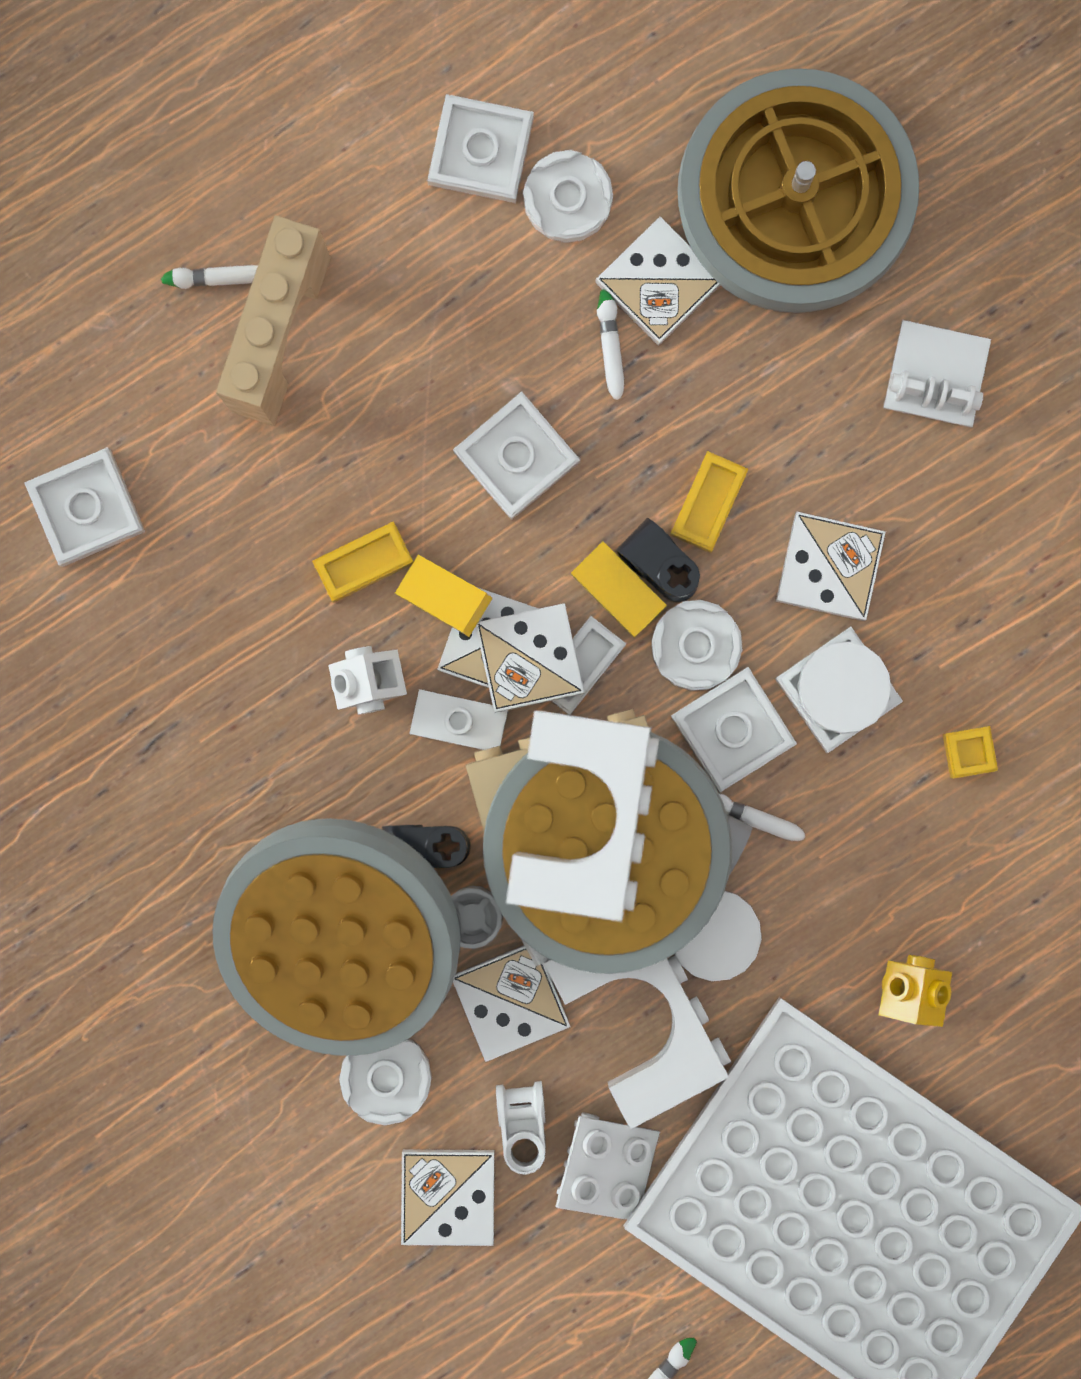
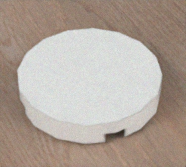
(568, 196)
(696, 645)
(844, 687)
(725, 943)
(387, 1083)

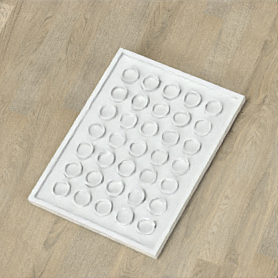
(852, 1211)

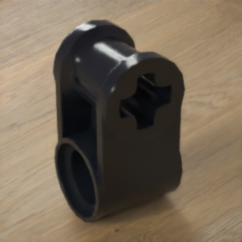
(653, 555)
(426, 839)

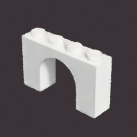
(600, 882)
(686, 1062)

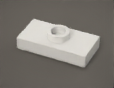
(457, 721)

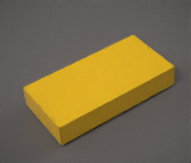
(709, 502)
(363, 562)
(618, 589)
(443, 595)

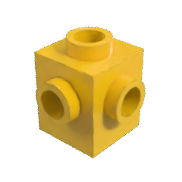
(915, 991)

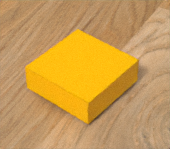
(970, 752)

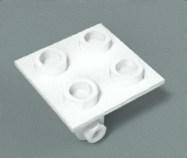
(937, 374)
(606, 1167)

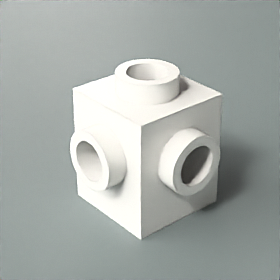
(367, 679)

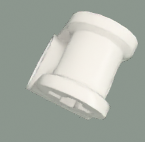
(522, 1123)

